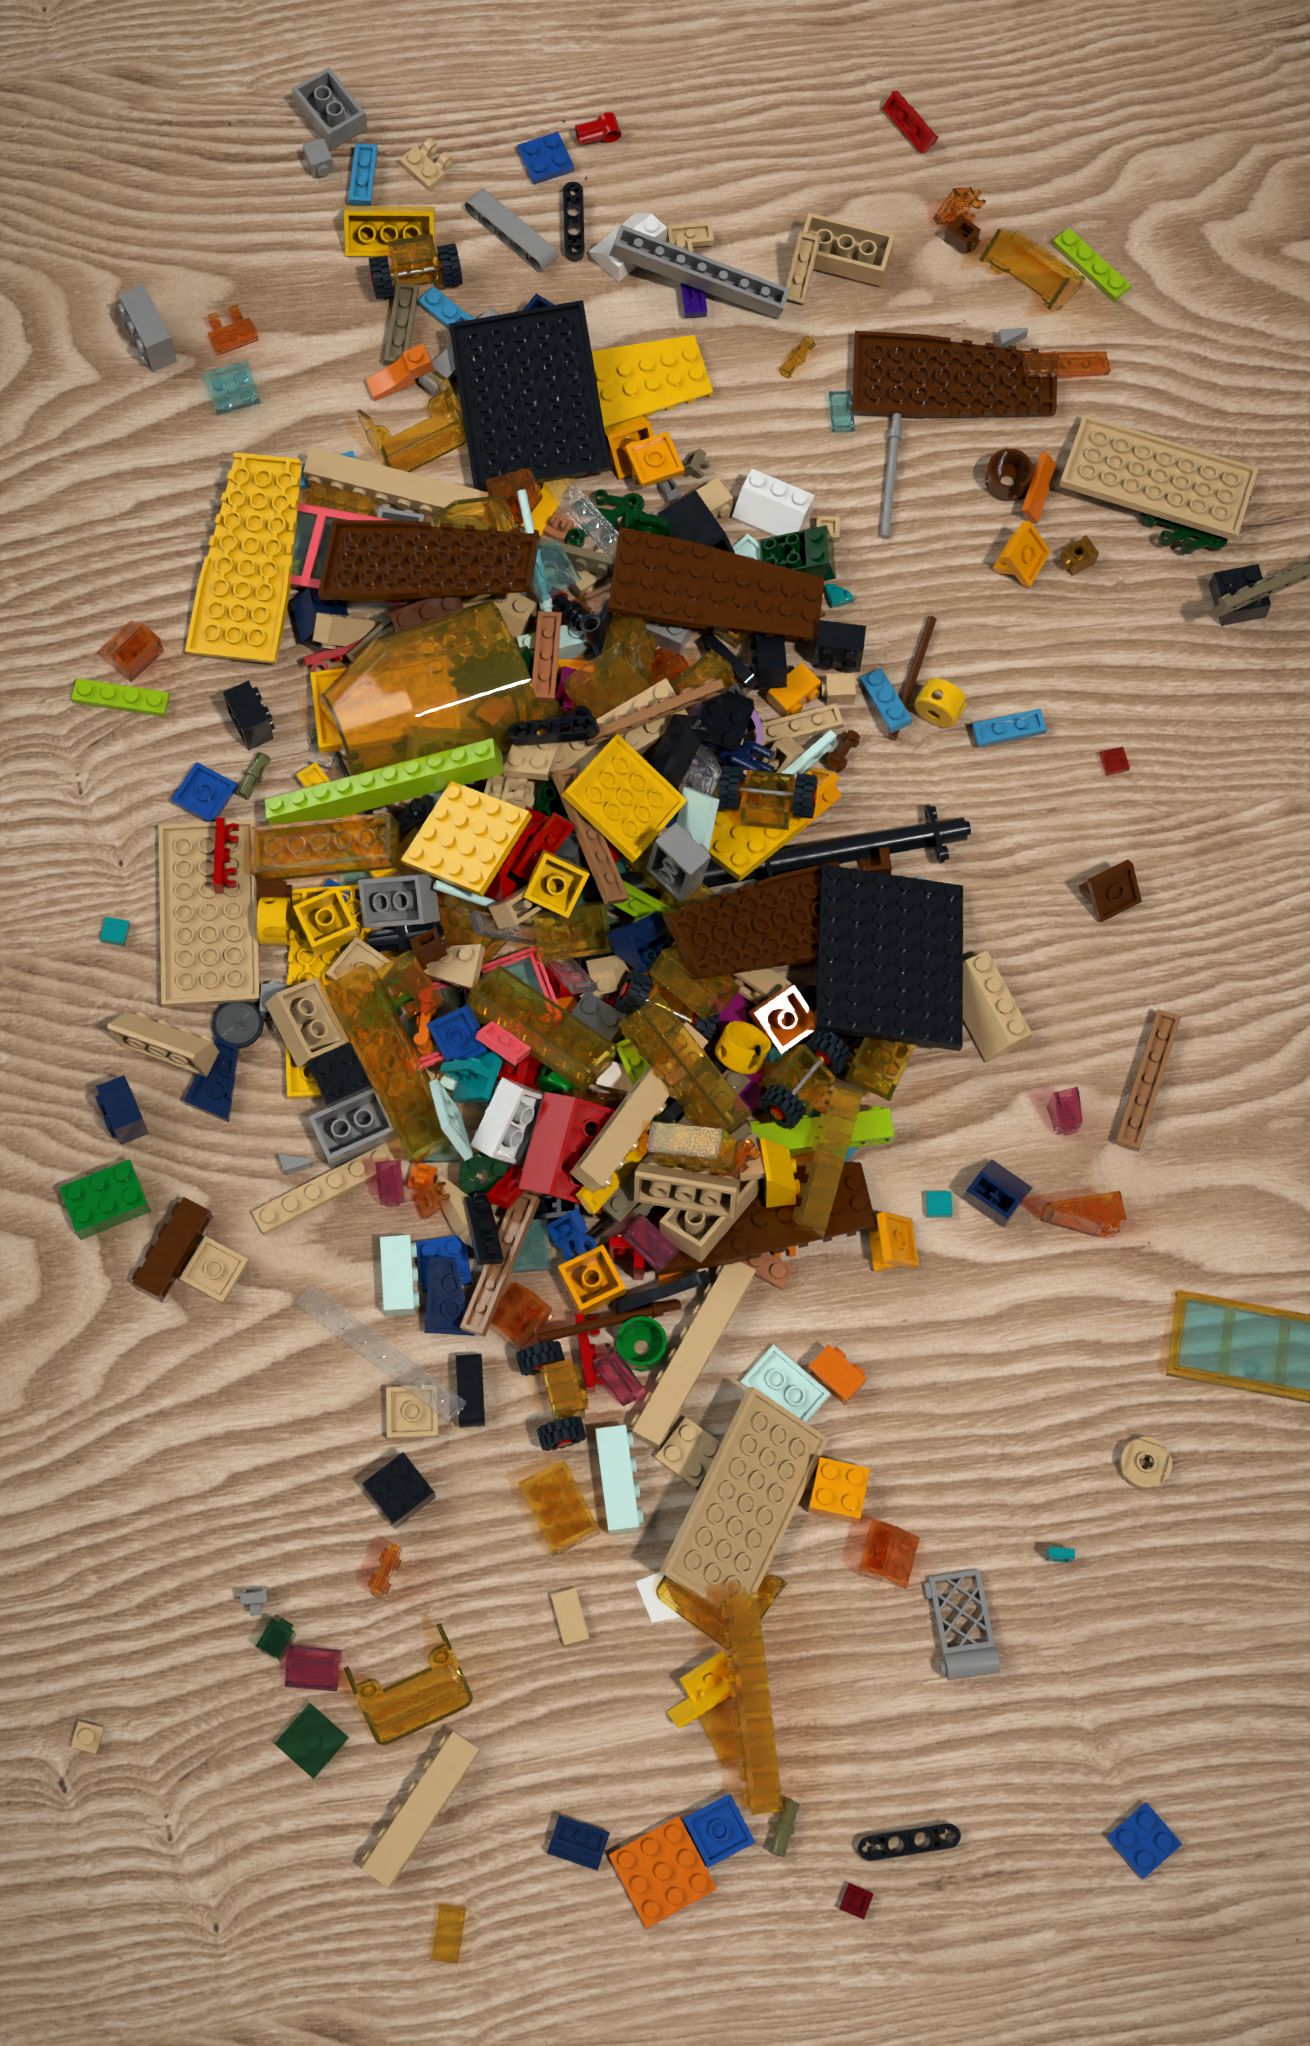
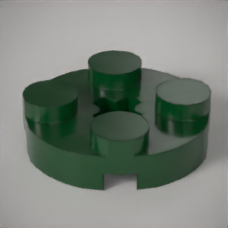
(649, 523)
(468, 1171)

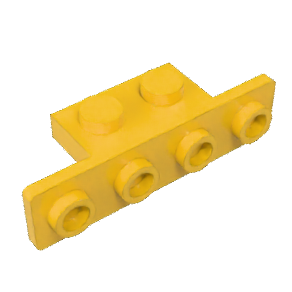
(704, 1687)

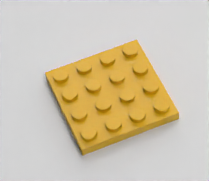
(624, 798)
(466, 838)
(744, 848)

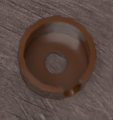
(1012, 464)

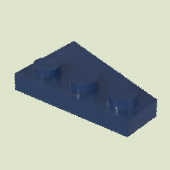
(215, 1092)
(445, 1298)

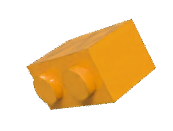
(801, 688)

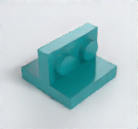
(474, 1076)

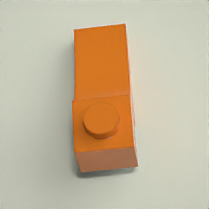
(401, 373)

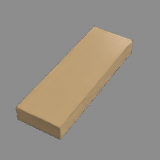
(802, 266)

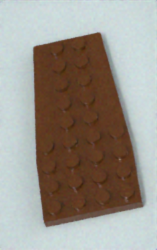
(944, 378)
(424, 561)
(710, 587)
(751, 927)
(772, 1228)

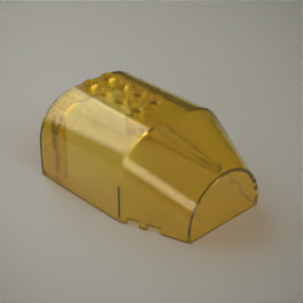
(430, 691)

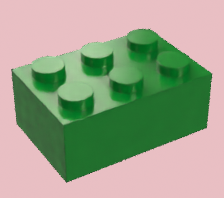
(104, 1199)

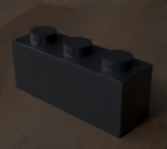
(769, 660)
(678, 747)

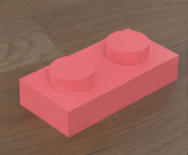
(503, 1043)

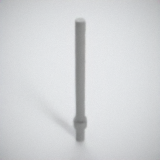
(894, 437)

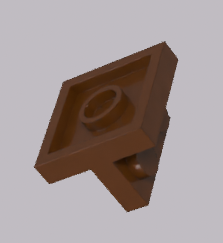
(1112, 890)

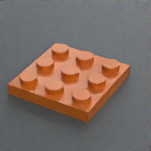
(662, 1872)

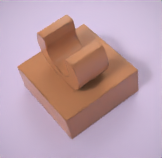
(558, 527)

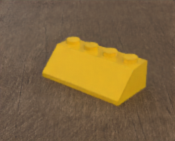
(372, 227)

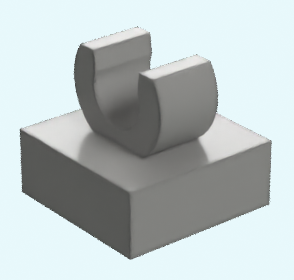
(254, 1598)

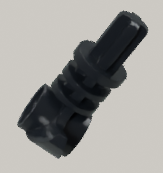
(592, 625)

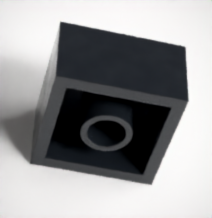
(1230, 582)
(839, 646)
(249, 714)
(726, 719)
(339, 1075)
(399, 1490)

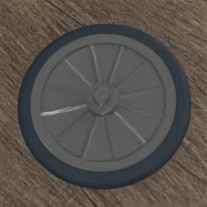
(238, 1023)

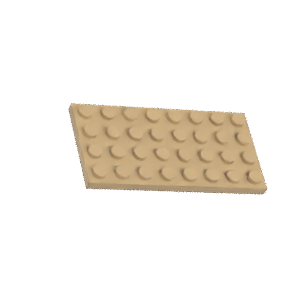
(1159, 477)
(204, 936)
(744, 1501)

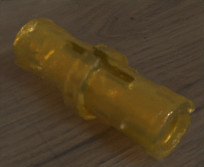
(797, 357)

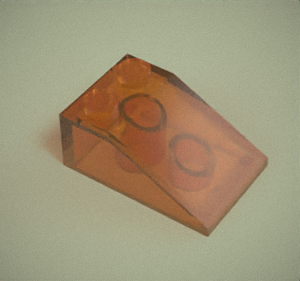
(1089, 1215)

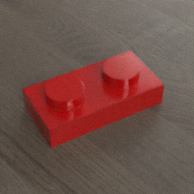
(505, 1191)

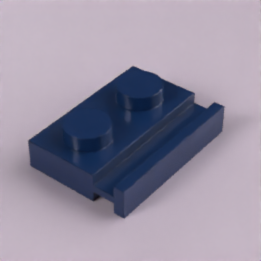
(578, 1843)

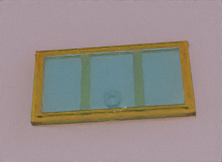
(1240, 1346)

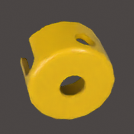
(948, 707)
(274, 921)
(738, 1047)

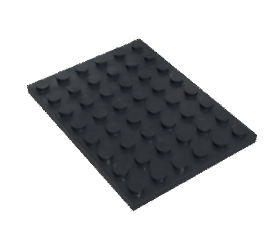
(530, 394)
(890, 958)

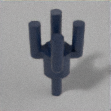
(743, 757)

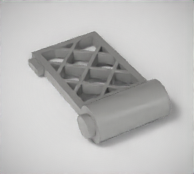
(969, 1659)

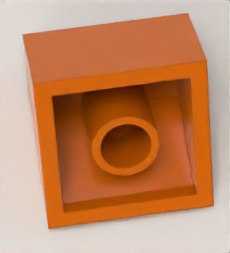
(784, 1018)

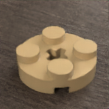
(1158, 1456)

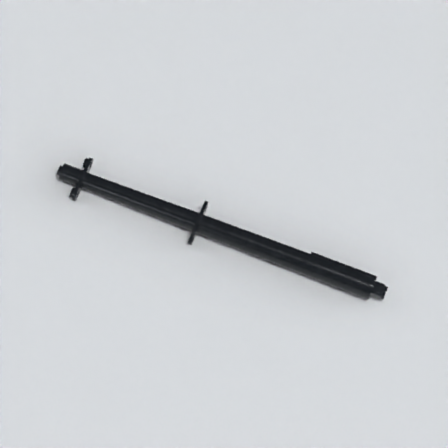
(838, 849)

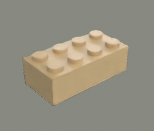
(851, 249)
(699, 1232)

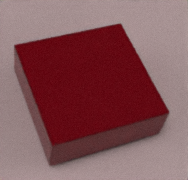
(856, 1901)

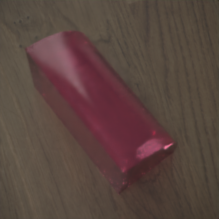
(649, 1242)
(619, 1377)
(313, 1668)

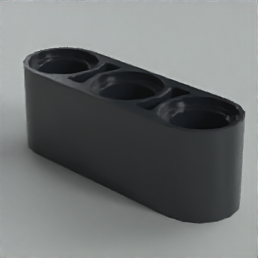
(470, 1389)

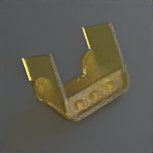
(1033, 266)
(425, 440)
(415, 1700)

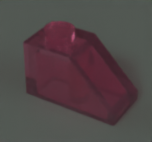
(1065, 1111)
(390, 1183)

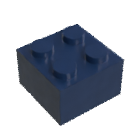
(122, 1112)

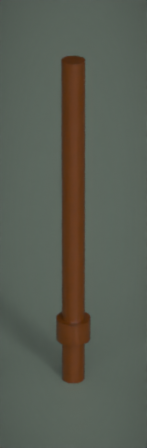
(916, 665)
(654, 1310)

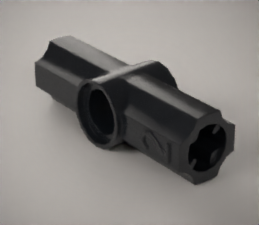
(399, 936)

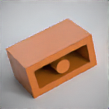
(837, 1374)

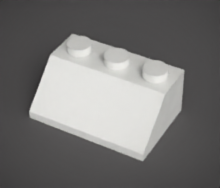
(617, 268)
(772, 505)
(508, 1122)

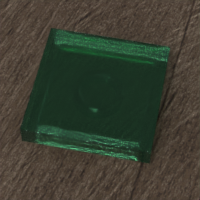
(311, 1741)

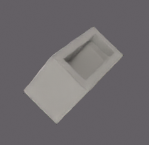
(1011, 336)
(670, 491)
(294, 1164)

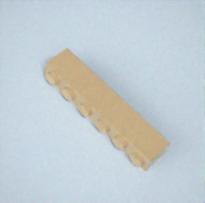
(420, 1810)

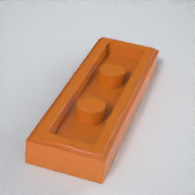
(1039, 488)

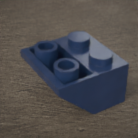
(305, 612)
(640, 941)
(997, 1192)

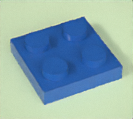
(545, 158)
(204, 793)
(457, 1033)
(443, 1247)
(719, 1830)
(1144, 1840)

